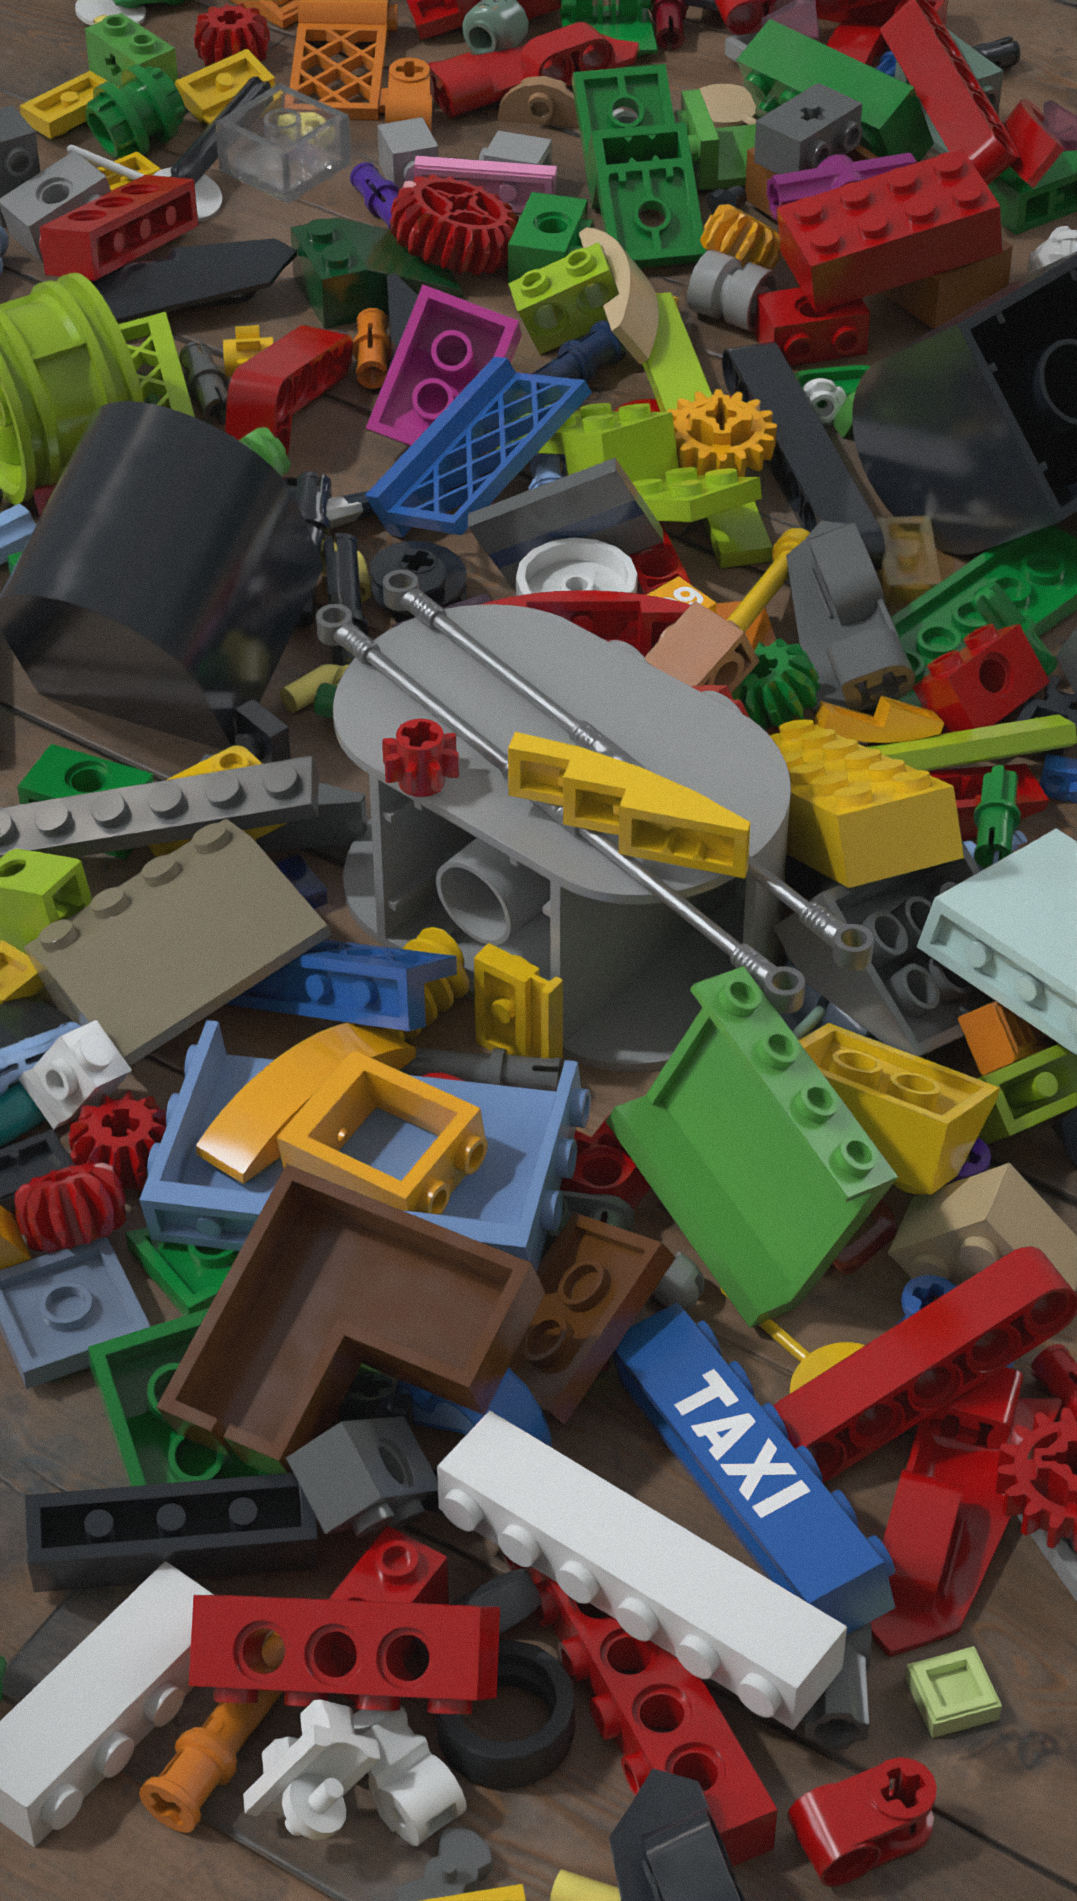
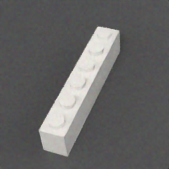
(642, 1570)

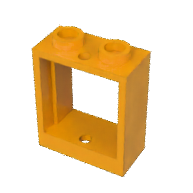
(344, 1103)

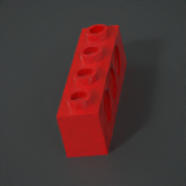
(119, 226)
(232, 1629)

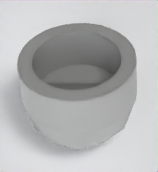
(681, 1283)

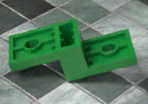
(639, 164)

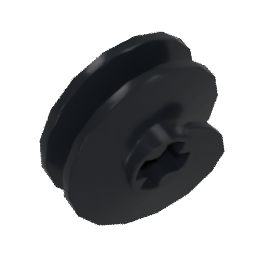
(438, 572)

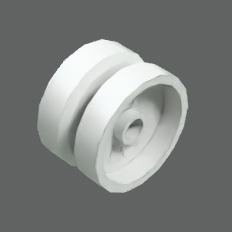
(576, 566)

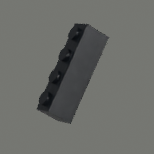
(192, 1525)

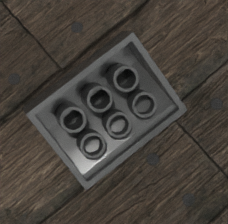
(903, 991)

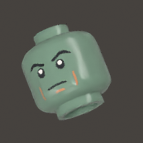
(495, 26)

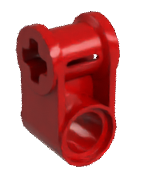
(864, 1823)

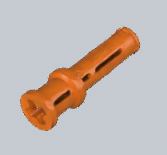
(208, 1754)

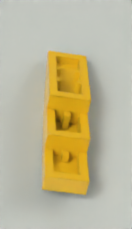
(647, 811)

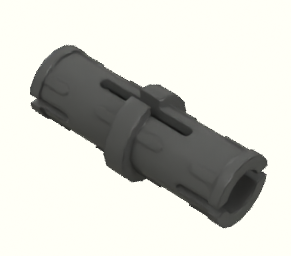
(205, 381)

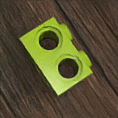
(568, 301)

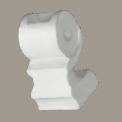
(408, 1784)

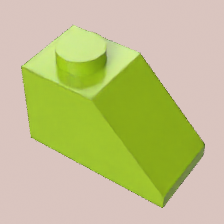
(1031, 1092)

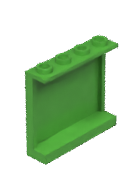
(753, 1151)

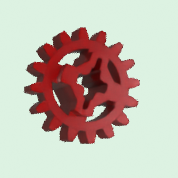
(1041, 1477)

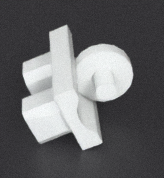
(312, 1773)

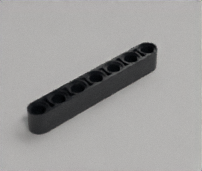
(804, 455)

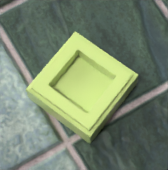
(953, 1692)

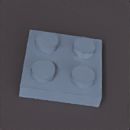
(64, 1305)

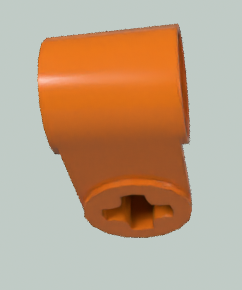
(409, 91)

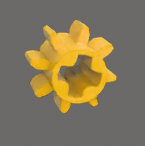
(244, 347)

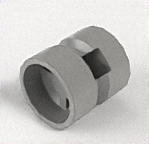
(727, 290)

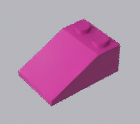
(436, 359)

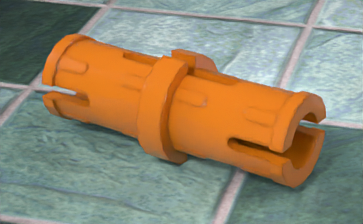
(372, 348)

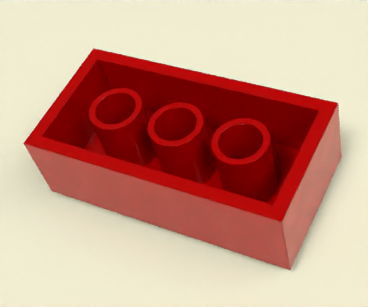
(889, 230)

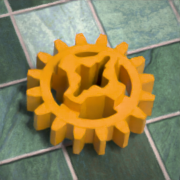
(723, 433)

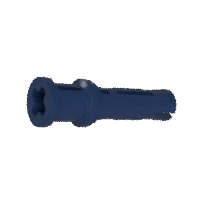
(584, 357)

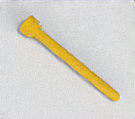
(771, 580)

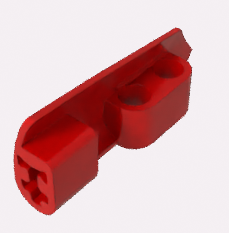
(483, 79)
(948, 1512)

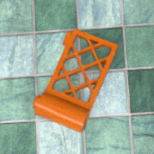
(342, 26)

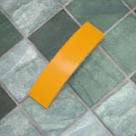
(246, 1130)

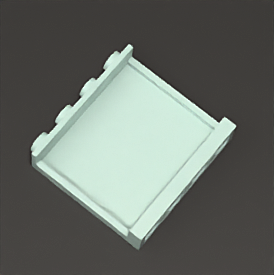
(1016, 934)

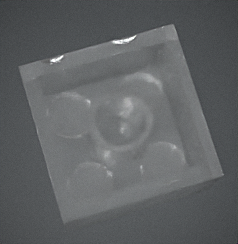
(283, 143)

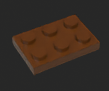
(593, 1293)

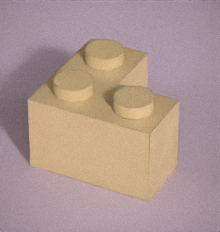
(978, 1223)

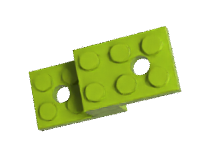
(648, 454)

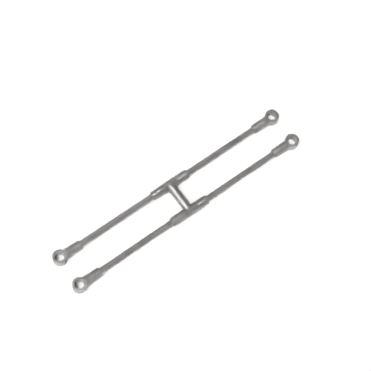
(781, 985)

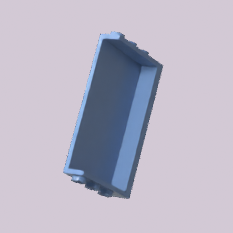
(502, 1204)

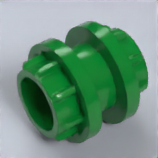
(130, 115)

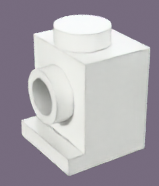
(75, 1074)

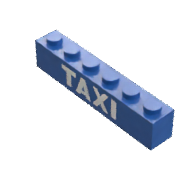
(751, 1470)

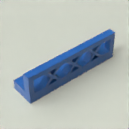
(352, 985)

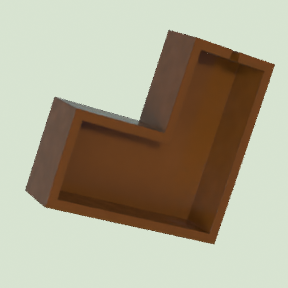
(338, 1287)

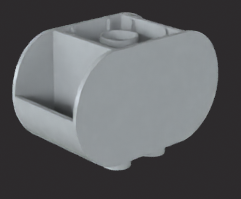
(519, 879)

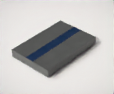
(586, 504)

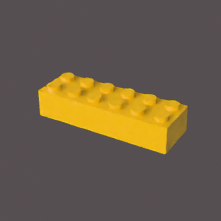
(862, 811)

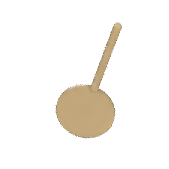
(729, 105)

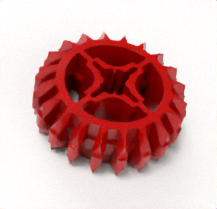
(453, 224)

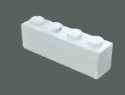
(97, 1706)

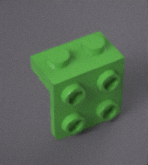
(716, 153)

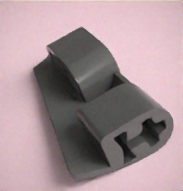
(846, 620)

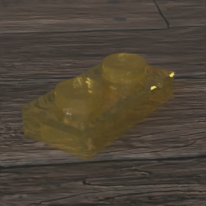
(910, 558)

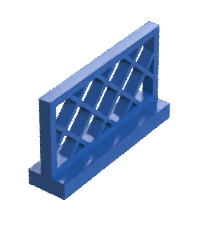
(450, 448)

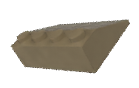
(176, 940)

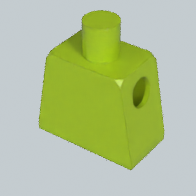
(38, 892)

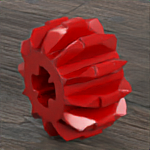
(230, 31)
(119, 1135)
(70, 1207)

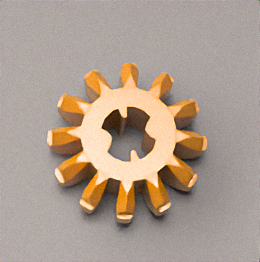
(742, 237)

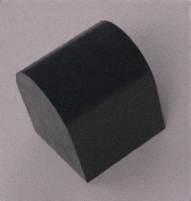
(980, 416)
(161, 575)

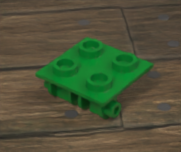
(623, 21)

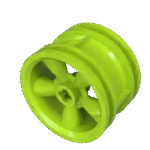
(56, 368)

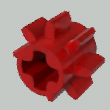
(420, 757)

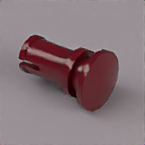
(669, 21)

